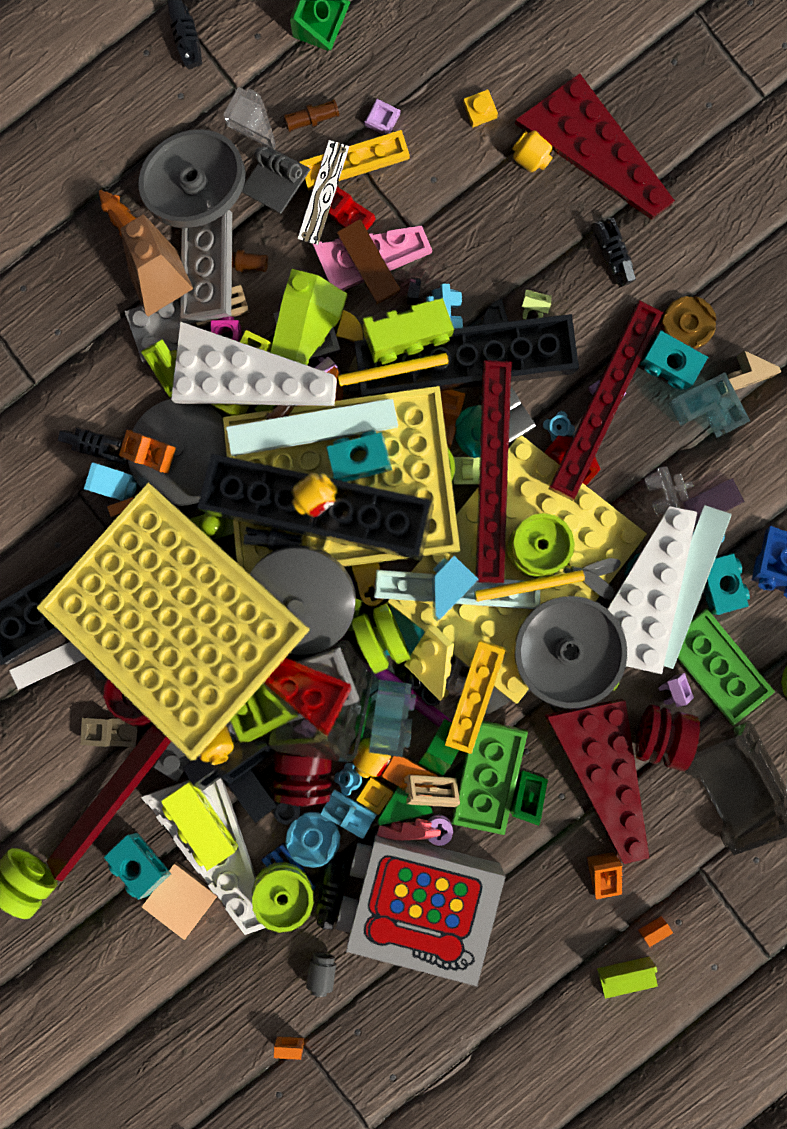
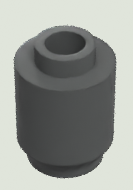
(321, 974)

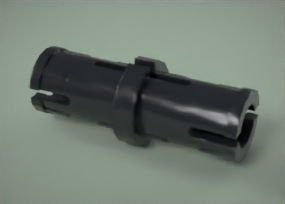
(271, 539)

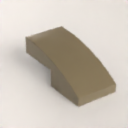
(108, 732)

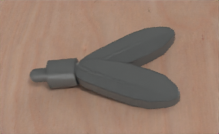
(592, 574)

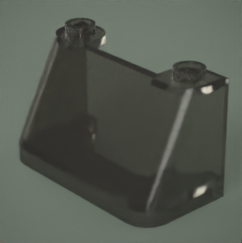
(344, 737)
(742, 788)

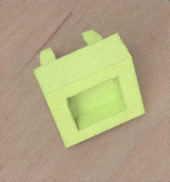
(537, 302)
(466, 471)

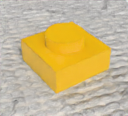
(480, 108)
(374, 795)

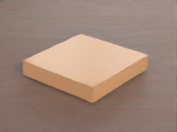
(180, 901)

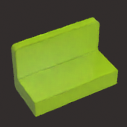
(627, 977)

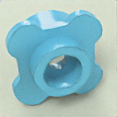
(562, 420)
(354, 779)

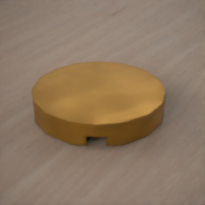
(690, 321)

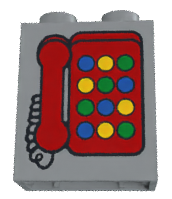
(422, 907)

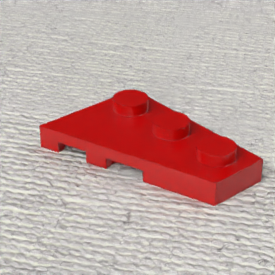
(309, 692)

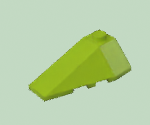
(306, 316)

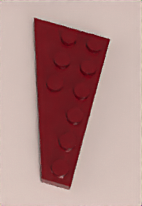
(595, 144)
(603, 760)

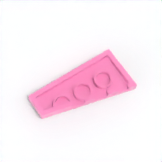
(395, 246)

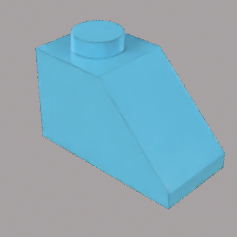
(110, 482)
(449, 585)

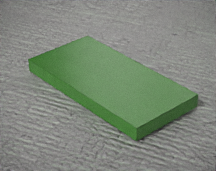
(722, 668)
(490, 778)

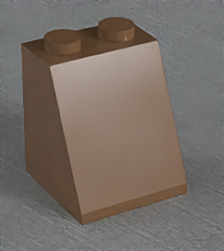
(153, 265)

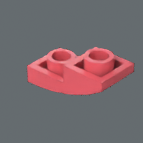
(416, 830)

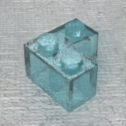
(715, 400)
(390, 726)

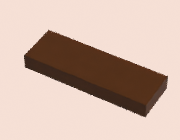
(368, 261)

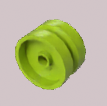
(557, 543)
(376, 640)
(24, 883)
(286, 913)

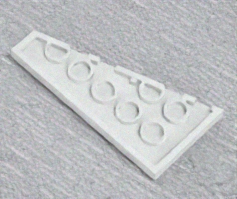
(230, 372)
(651, 591)
(233, 876)

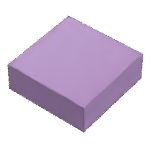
(382, 117)

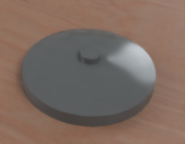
(192, 178)
(195, 433)
(311, 588)
(570, 652)

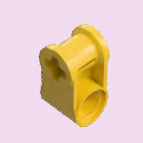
(365, 578)

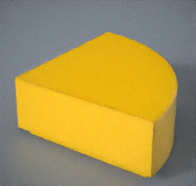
(349, 328)

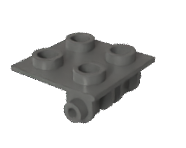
(274, 179)

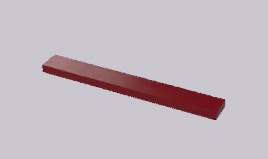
(605, 401)
(493, 471)
(107, 802)

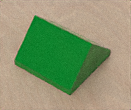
(318, 21)

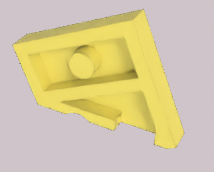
(432, 661)

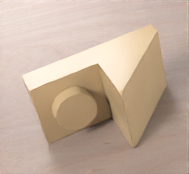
(753, 369)

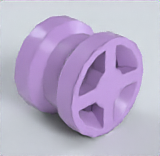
(442, 823)

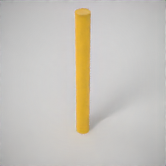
(393, 369)
(530, 585)

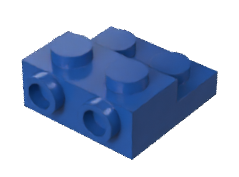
(771, 563)

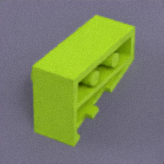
(408, 331)
(261, 714)

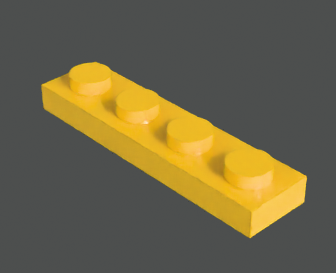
(364, 157)
(475, 696)

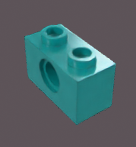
(688, 360)
(374, 463)
(735, 596)
(151, 871)

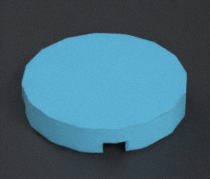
(312, 840)

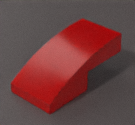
(347, 211)

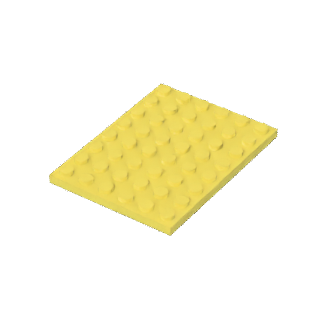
(418, 469)
(597, 534)
(172, 620)

